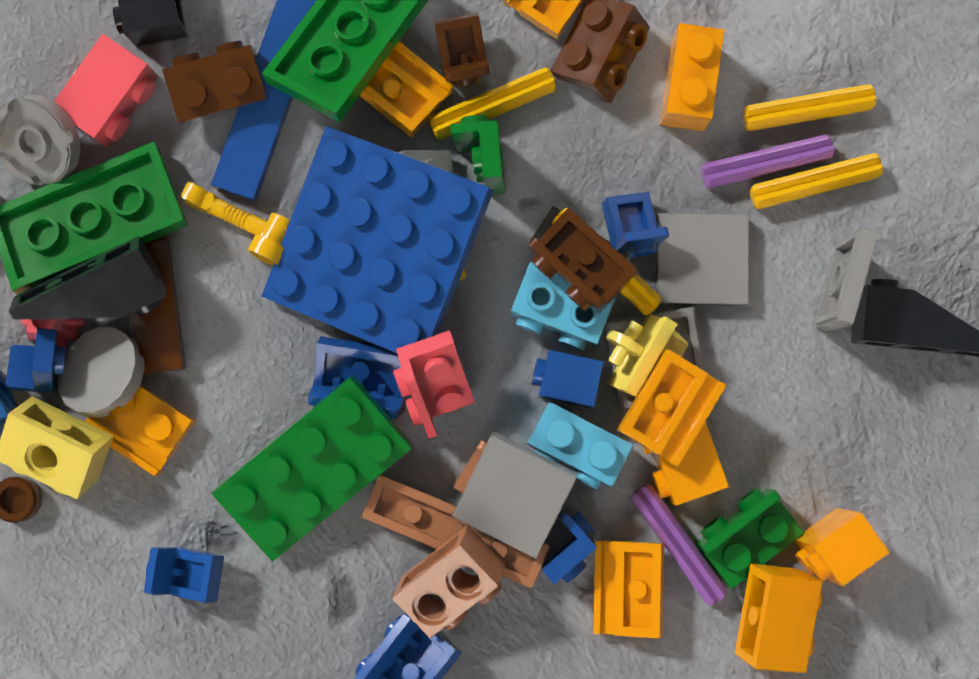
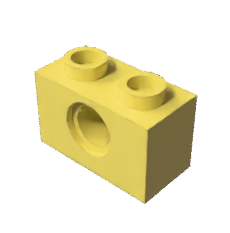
(54, 447)

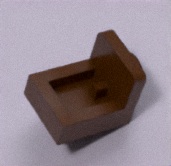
(462, 49)

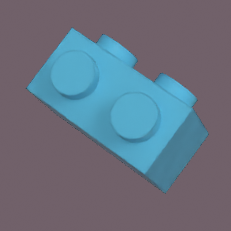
(545, 305)
(580, 445)

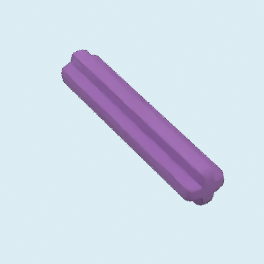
(767, 161)
(679, 544)

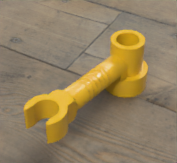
(268, 234)

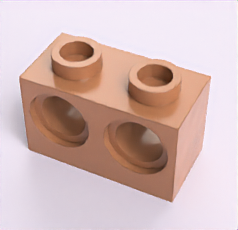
(442, 575)

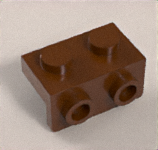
(601, 47)
(215, 82)
(582, 261)

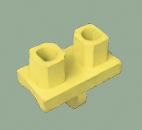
(639, 350)

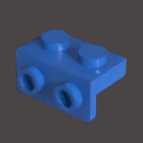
(367, 362)
(408, 654)

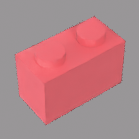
(106, 91)

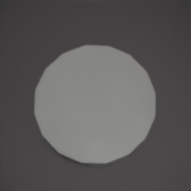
(38, 140)
(101, 372)

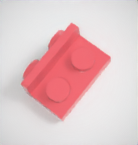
(433, 378)

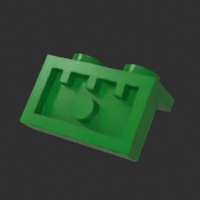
(483, 139)
(748, 536)

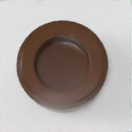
(19, 499)

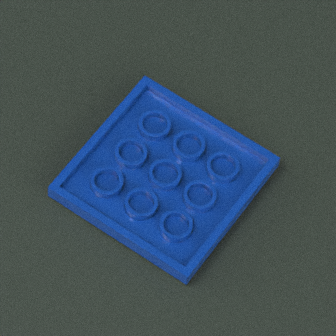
(377, 242)

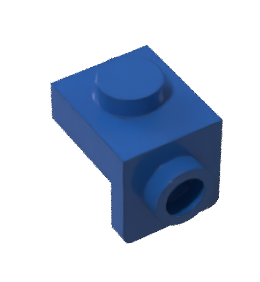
(633, 224)
(36, 366)
(568, 560)
(184, 573)

